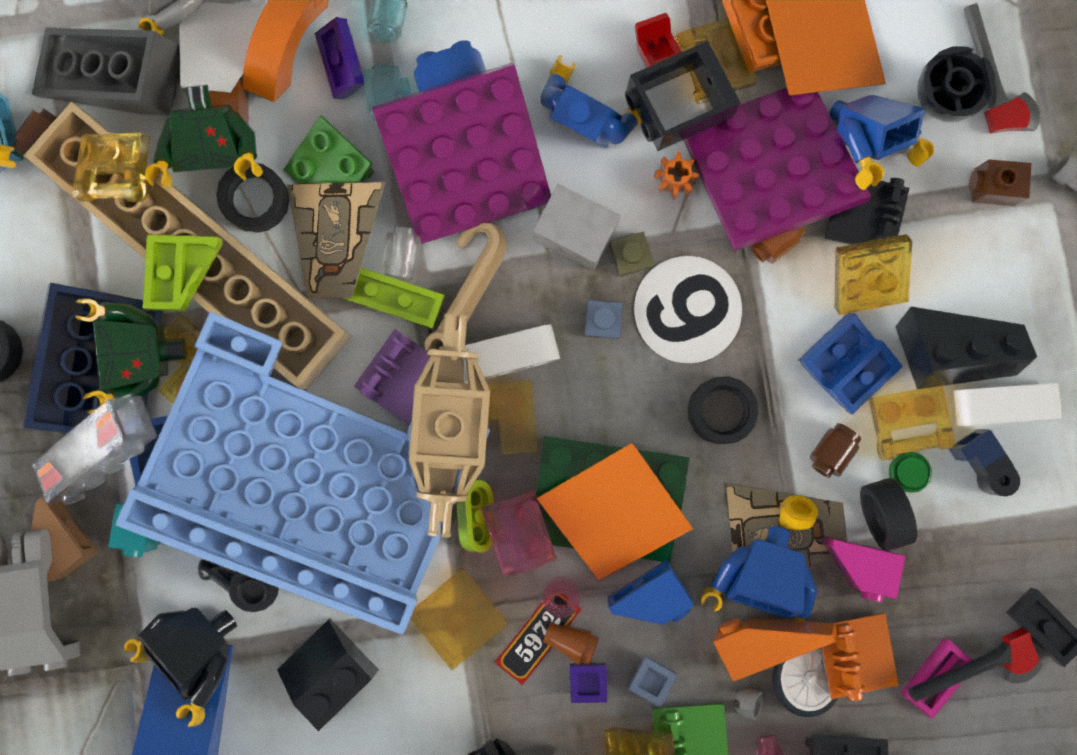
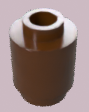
(32, 129)
(835, 451)

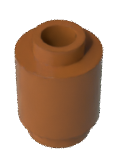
(777, 246)

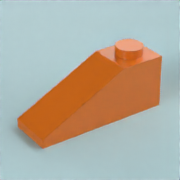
(766, 642)

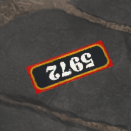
(527, 646)

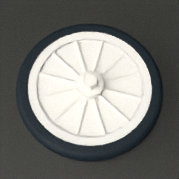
(803, 685)

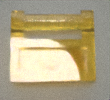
(727, 51)
(112, 155)
(911, 410)

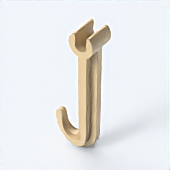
(478, 277)

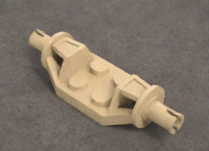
(448, 425)

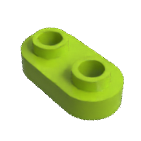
(472, 518)

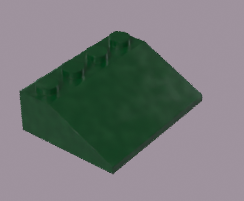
(567, 458)

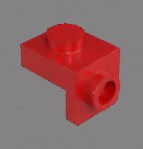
(655, 39)

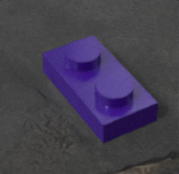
(339, 58)

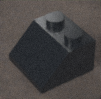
(325, 674)

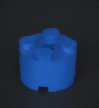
(447, 65)

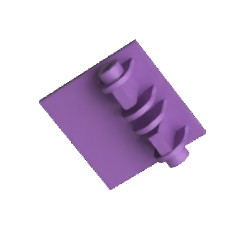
(393, 374)

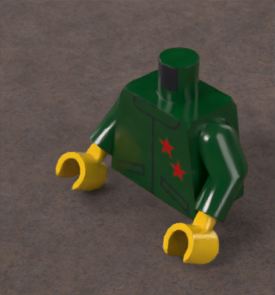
(203, 140)
(129, 350)

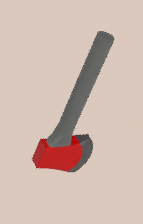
(1003, 114)

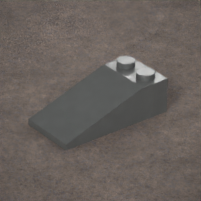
(108, 69)

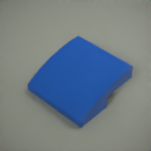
(850, 363)

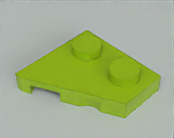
(176, 269)

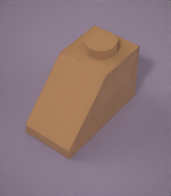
(68, 540)

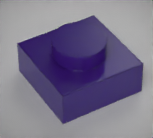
(588, 683)

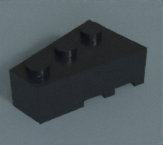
(961, 348)

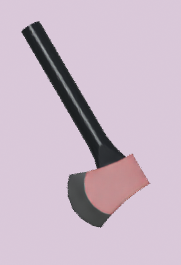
(1015, 653)

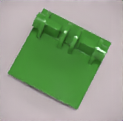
(327, 158)
(694, 728)

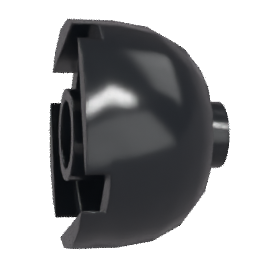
(955, 84)

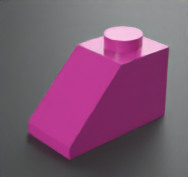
(868, 568)

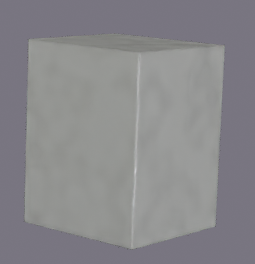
(575, 227)

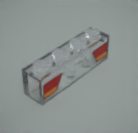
(94, 450)

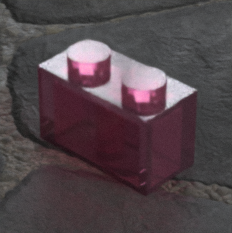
(519, 533)

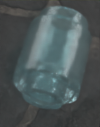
(387, 19)

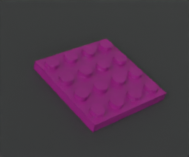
(464, 152)
(775, 167)

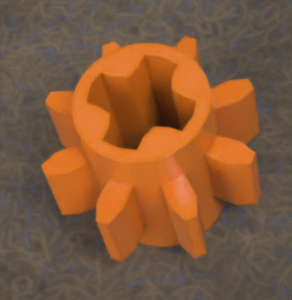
(684, 171)

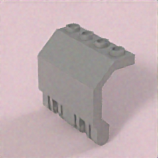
(25, 608)

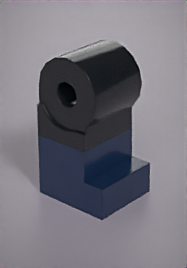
(989, 461)

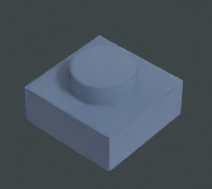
(603, 319)
(652, 680)

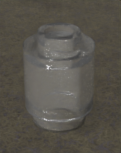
(401, 253)

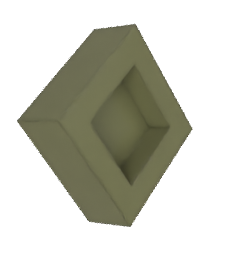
(631, 254)

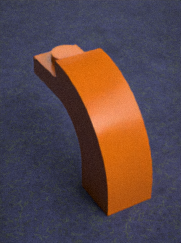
(275, 44)

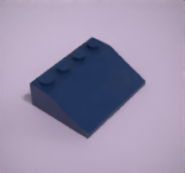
(67, 360)

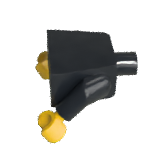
(187, 653)

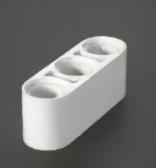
(514, 351)
(1007, 404)

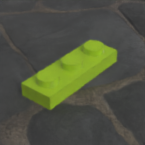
(397, 298)

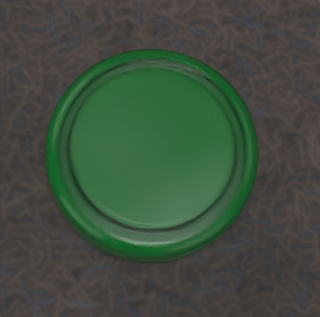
(911, 471)

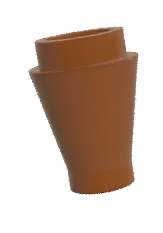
(572, 642)

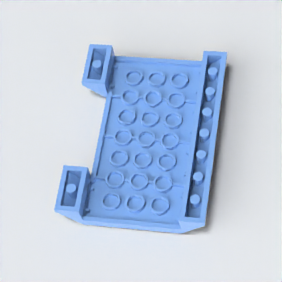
(285, 485)

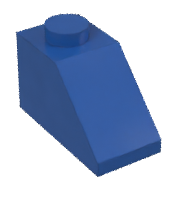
(653, 597)

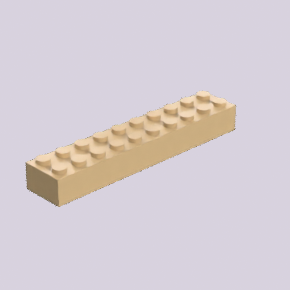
(238, 280)

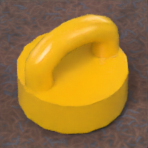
(798, 513)

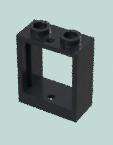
(712, 80)

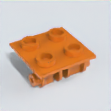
(860, 658)

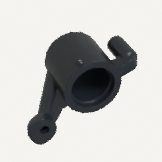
(244, 591)

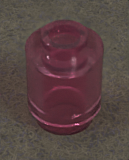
(556, 586)

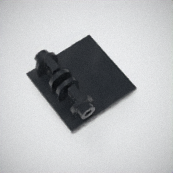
(872, 220)

